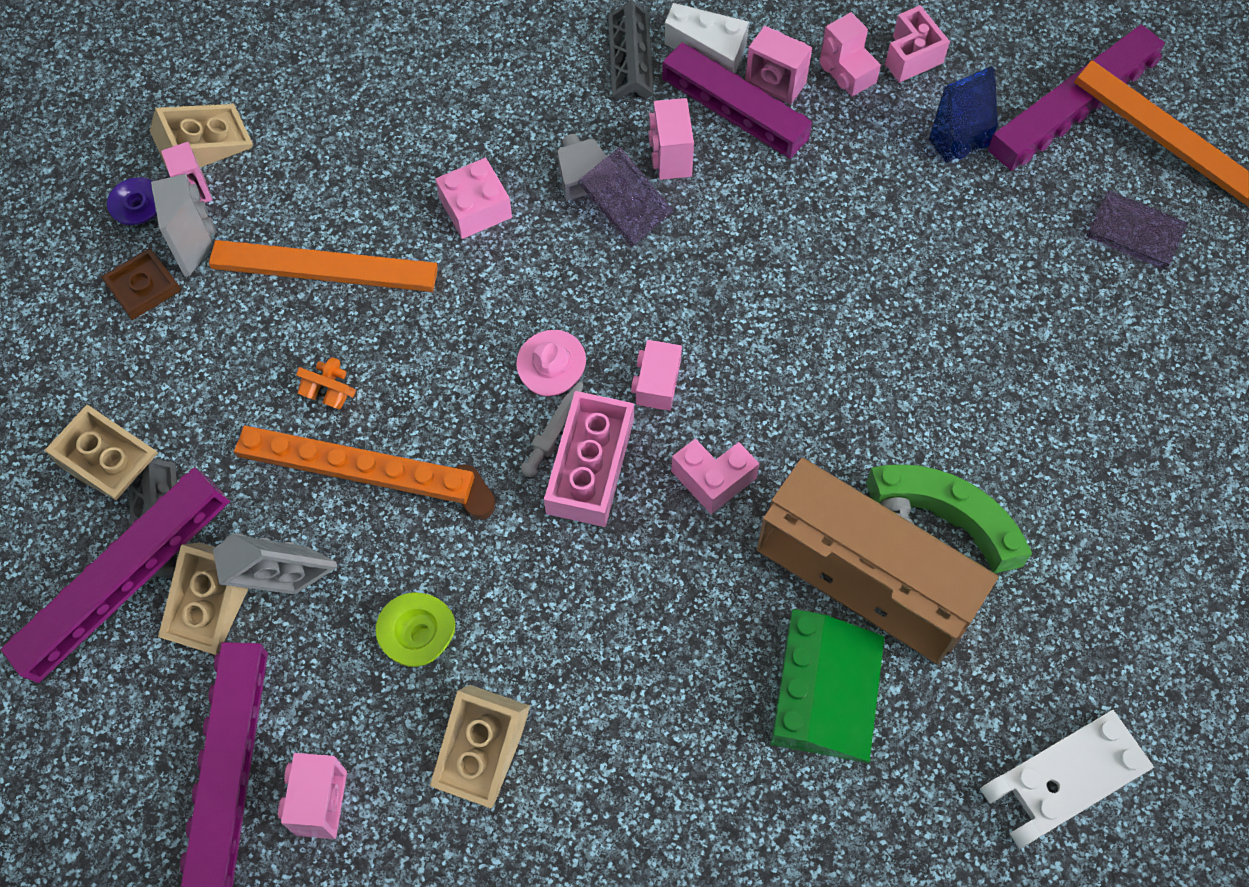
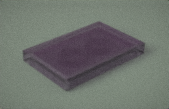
(625, 196)
(1137, 229)

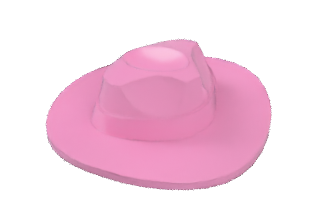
(551, 362)

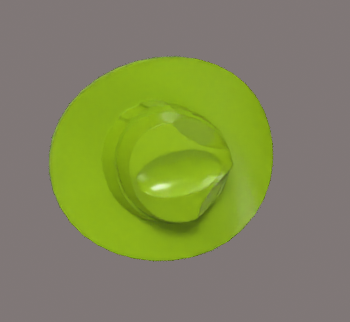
(415, 629)

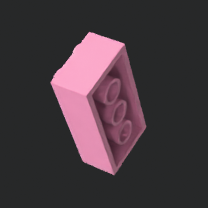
(589, 459)

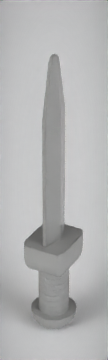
(544, 444)

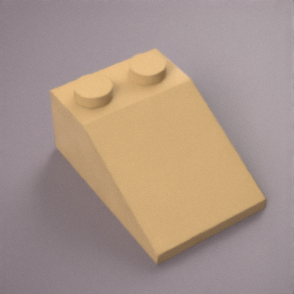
(210, 130)
(100, 453)
(198, 607)
(479, 745)

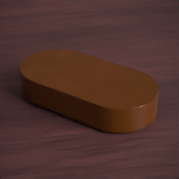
(480, 500)

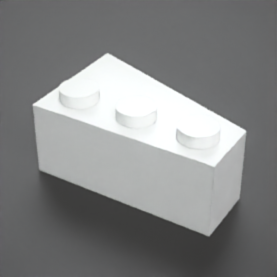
(710, 33)

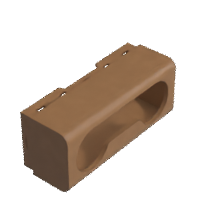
(874, 561)

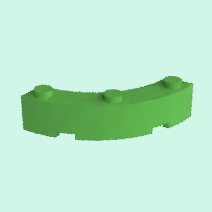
(960, 505)

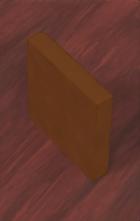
(141, 283)

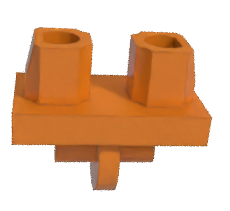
(336, 392)

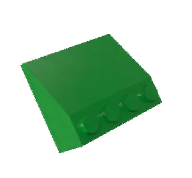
(828, 687)

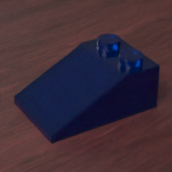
(966, 116)

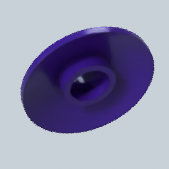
(132, 201)

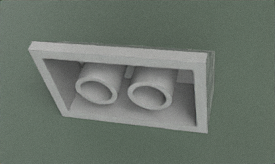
(183, 221)
(269, 564)

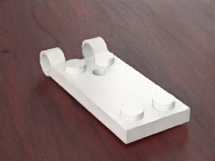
(1082, 765)

